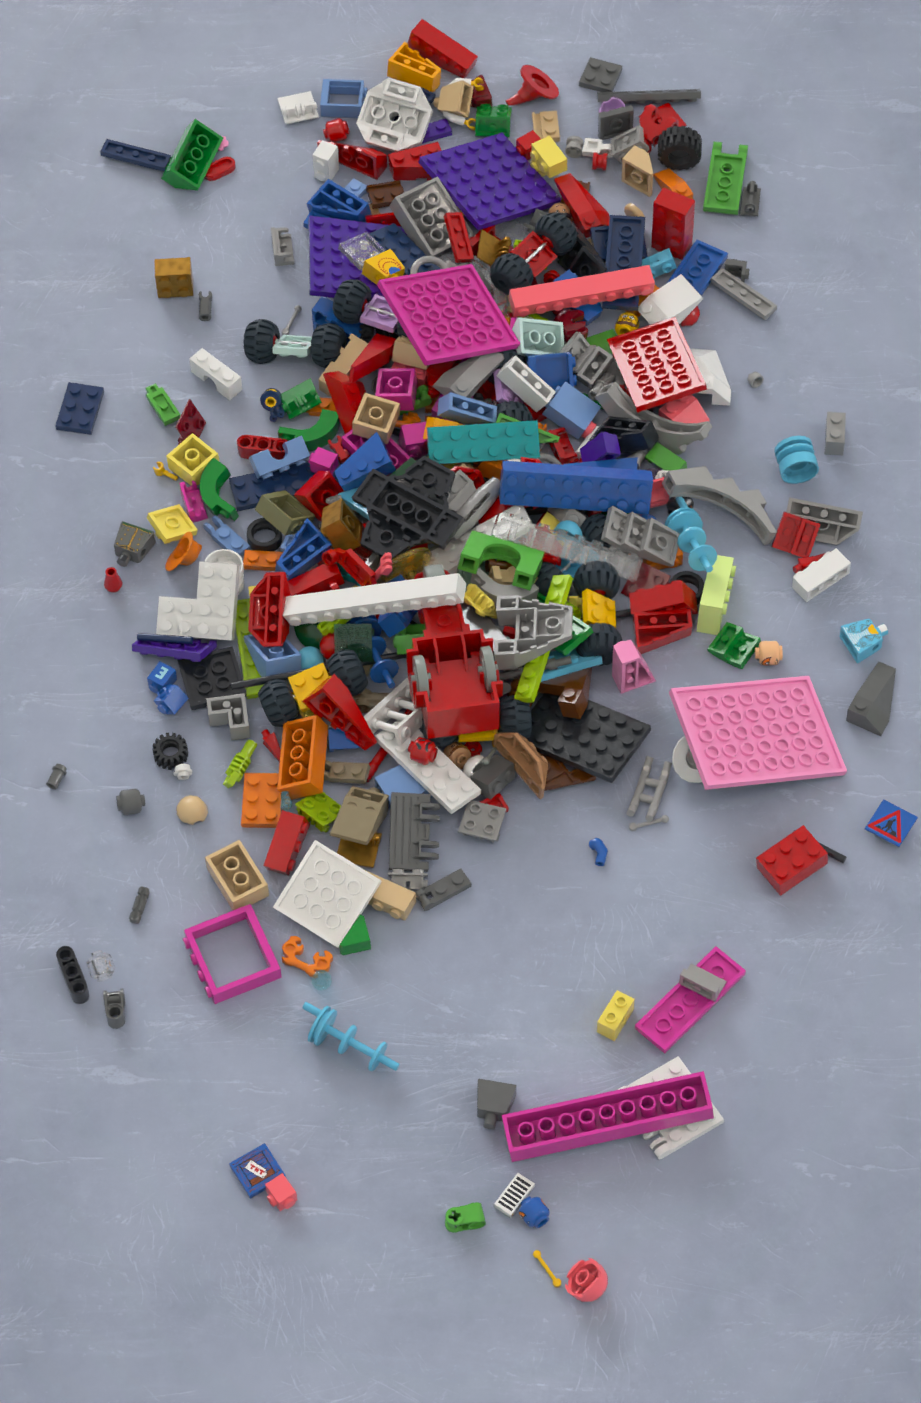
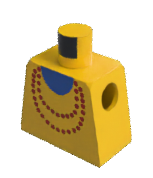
(383, 266)

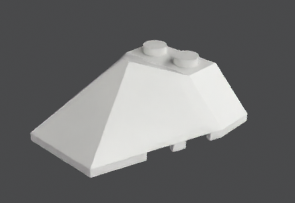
(713, 375)

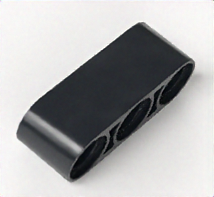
(75, 982)

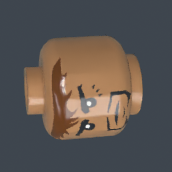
(457, 754)

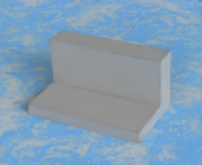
(702, 982)

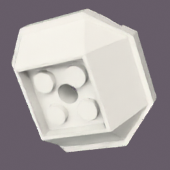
(390, 100)

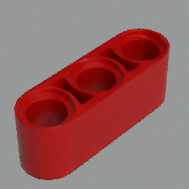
(251, 444)

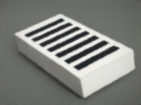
(514, 1194)

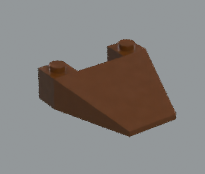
(571, 688)

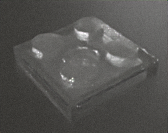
(360, 249)

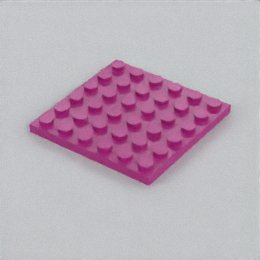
(448, 314)

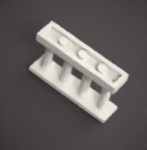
(389, 708)

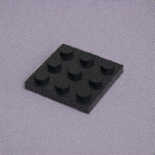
(210, 677)

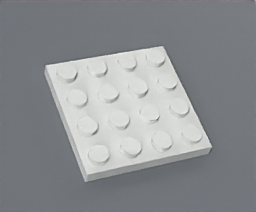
(327, 893)

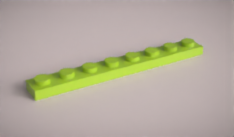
(534, 669)

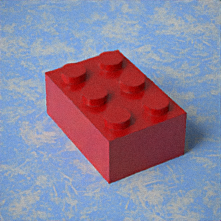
(791, 860)

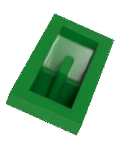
(356, 939)

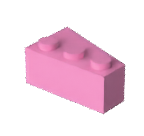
(629, 667)

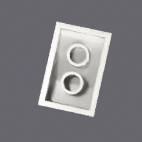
(670, 301)

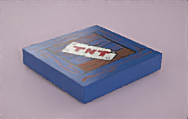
(256, 1170)

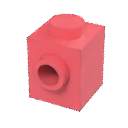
(281, 1193)

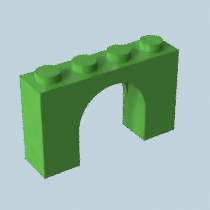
(484, 547)

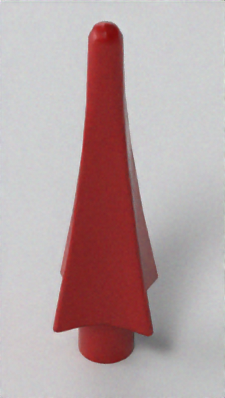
(803, 563)
(271, 743)

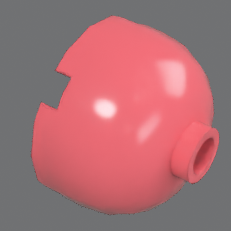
(587, 1280)

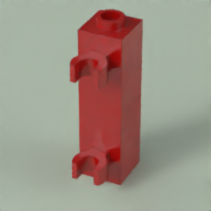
(316, 580)

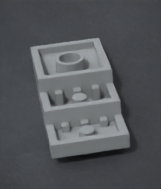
(641, 536)

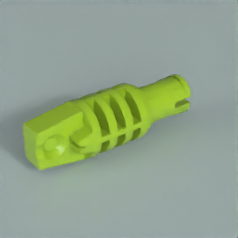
(239, 764)

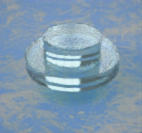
(321, 980)

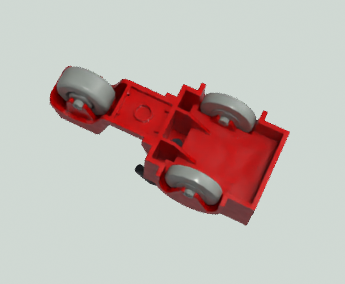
(453, 672)

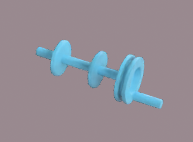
(692, 537)
(323, 1026)

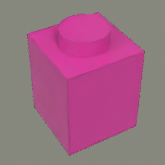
(323, 461)

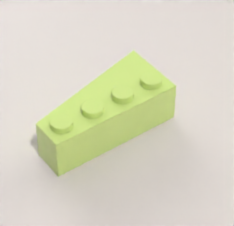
(715, 595)

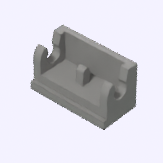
(282, 247)

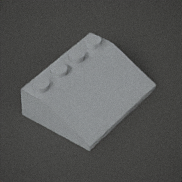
(422, 216)

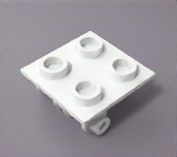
(298, 107)

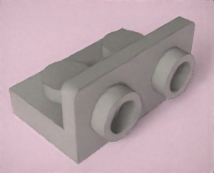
(624, 142)

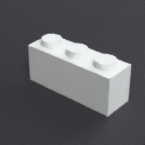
(525, 383)
(821, 574)

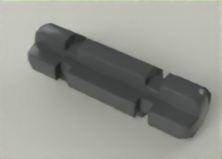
(139, 905)

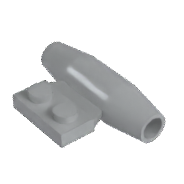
(471, 502)

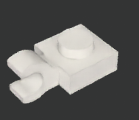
(595, 145)

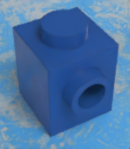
(170, 699)

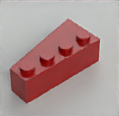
(441, 49)

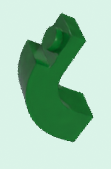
(317, 435)
(211, 481)

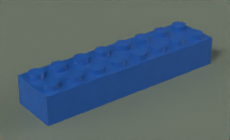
(575, 487)

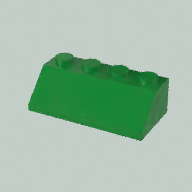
(192, 157)

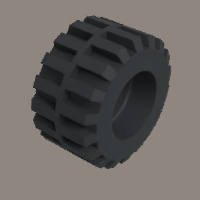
(679, 148)

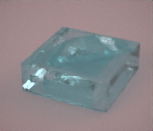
(286, 802)

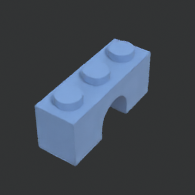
(265, 464)

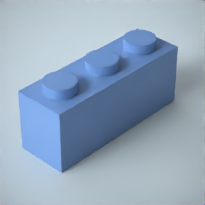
(466, 410)

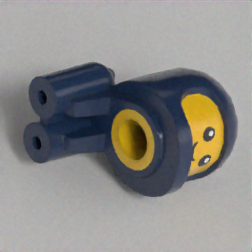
(271, 401)

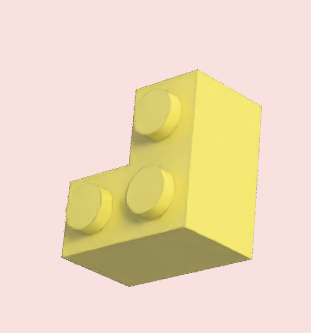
(547, 158)

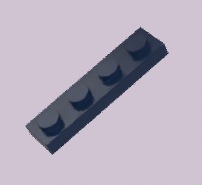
(135, 155)

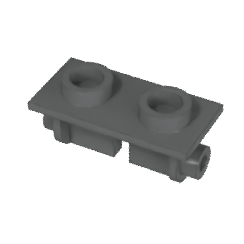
(750, 199)

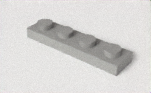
(743, 294)

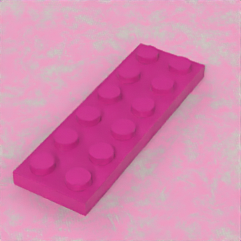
(683, 1006)

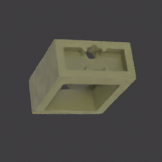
(283, 511)

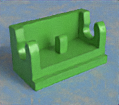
(665, 458)

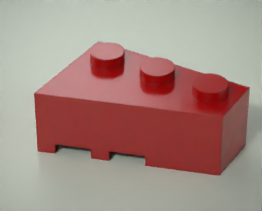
(663, 598)

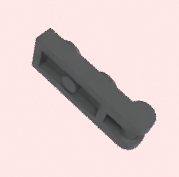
(443, 889)

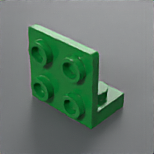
(493, 120)

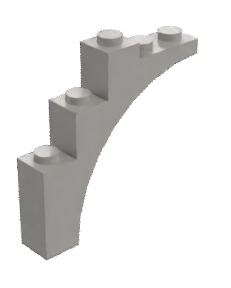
(671, 434)
(725, 493)

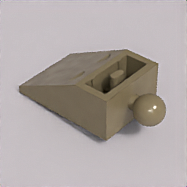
(360, 815)

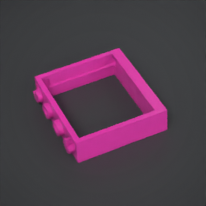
(244, 984)

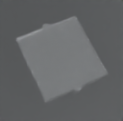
(513, 229)

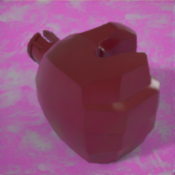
(569, 320)

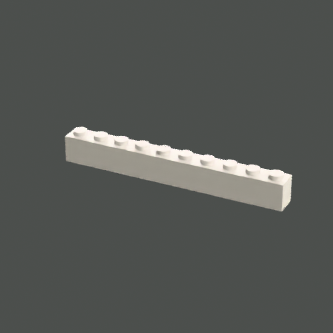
(375, 599)

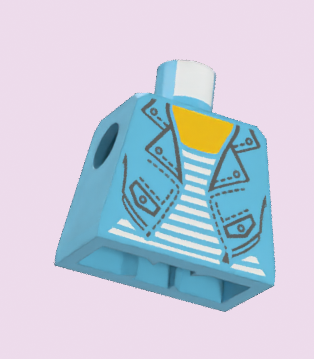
(862, 638)

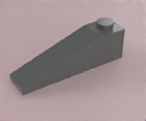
(873, 700)

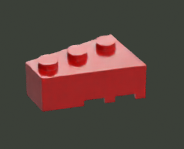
(405, 164)
(660, 628)
(286, 843)

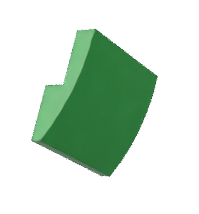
(734, 645)

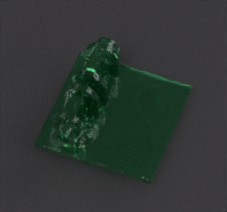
(356, 638)

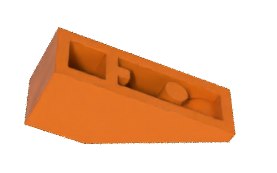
(671, 181)

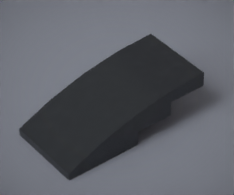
(583, 258)

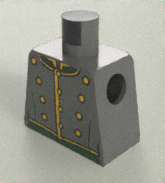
(132, 543)

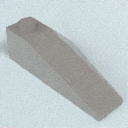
(469, 375)

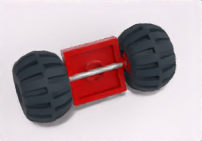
(551, 238)

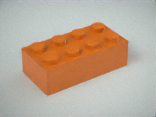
(303, 757)

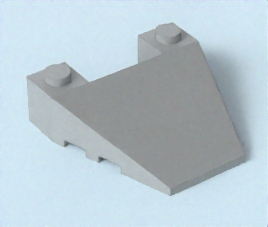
(537, 629)

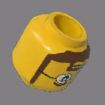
(626, 322)

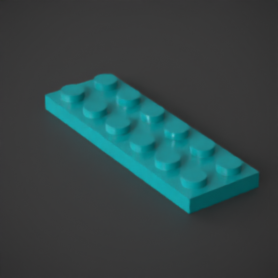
(483, 442)

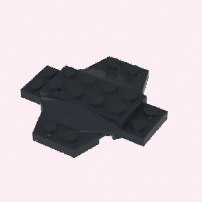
(408, 508)

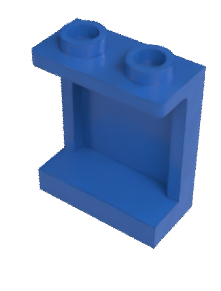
(554, 368)

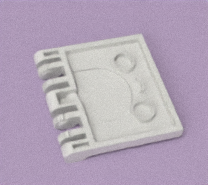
(678, 1136)

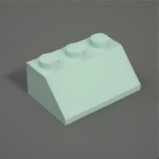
(538, 336)

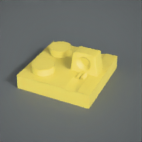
(171, 523)

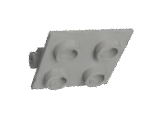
(482, 821)

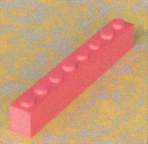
(581, 291)

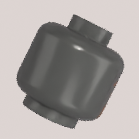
(130, 801)

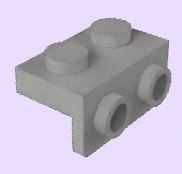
(580, 349)

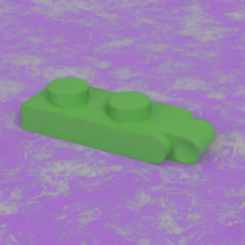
(162, 404)

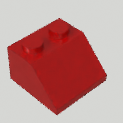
(316, 491)

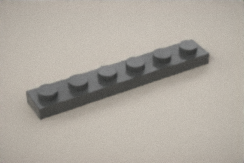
(656, 96)

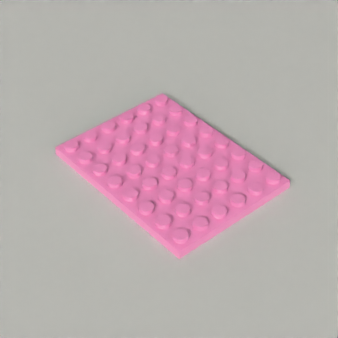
(757, 732)

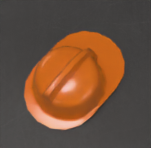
(184, 553)

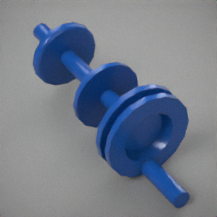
(384, 669)

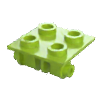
(319, 810)

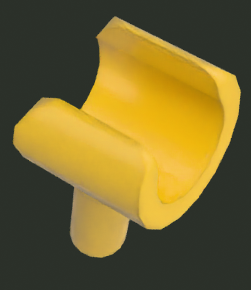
(161, 471)

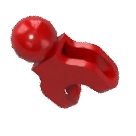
(651, 129)

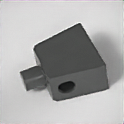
(494, 1101)

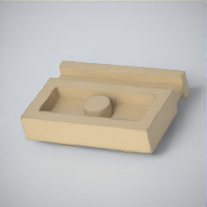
(546, 125)

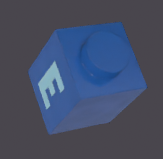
(161, 677)

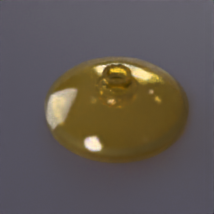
(409, 564)

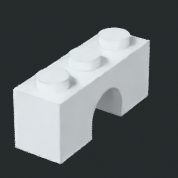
(225, 379)

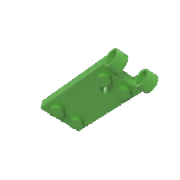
(725, 187)

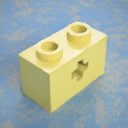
(615, 1015)

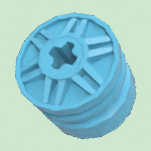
(796, 459)

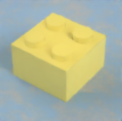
(190, 459)

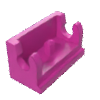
(193, 502)

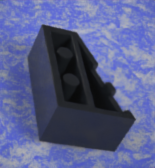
(631, 433)

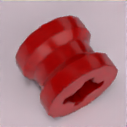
(599, 161)

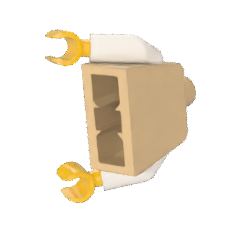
(456, 100)

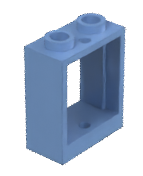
(339, 86)

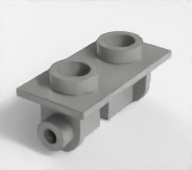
(415, 878)

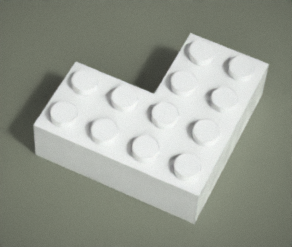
(211, 613)

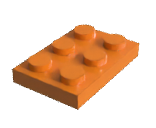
(260, 801)

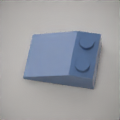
(273, 659)

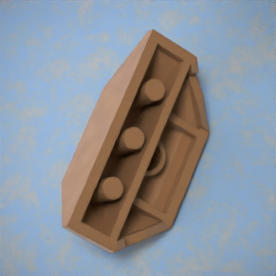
(526, 760)

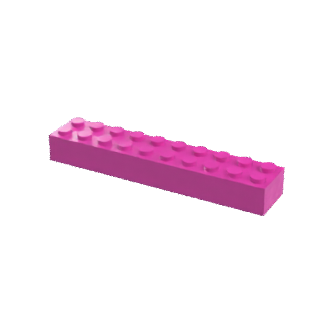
(607, 1116)

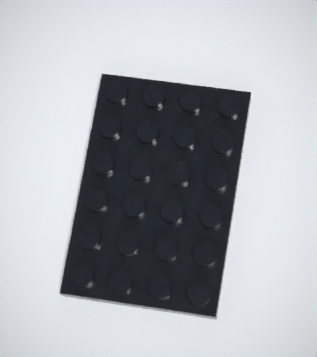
(595, 743)

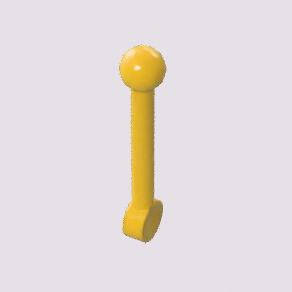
(556, 1281)

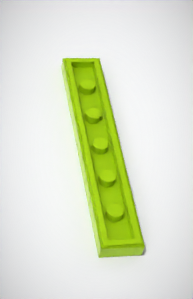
(248, 666)

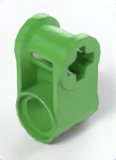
(467, 1217)

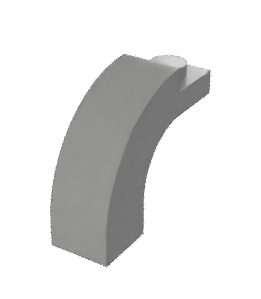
(494, 589)

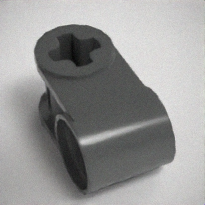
(115, 1005)

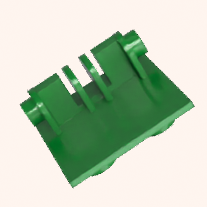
(300, 399)

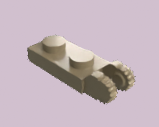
(346, 772)

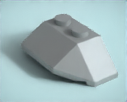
(835, 522)

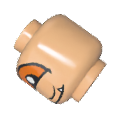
(769, 653)

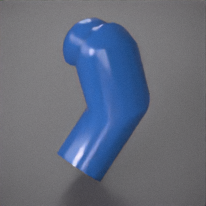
(598, 845)

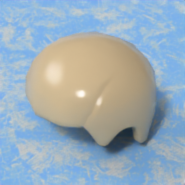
(191, 809)

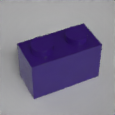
(602, 447)

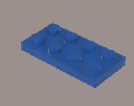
(700, 265)

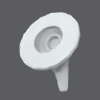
(684, 762)

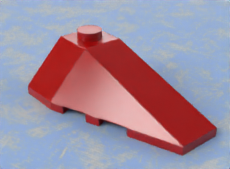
(583, 206)

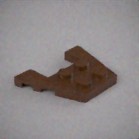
(559, 776)

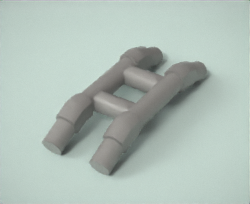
(658, 784)

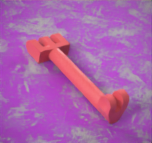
(385, 566)

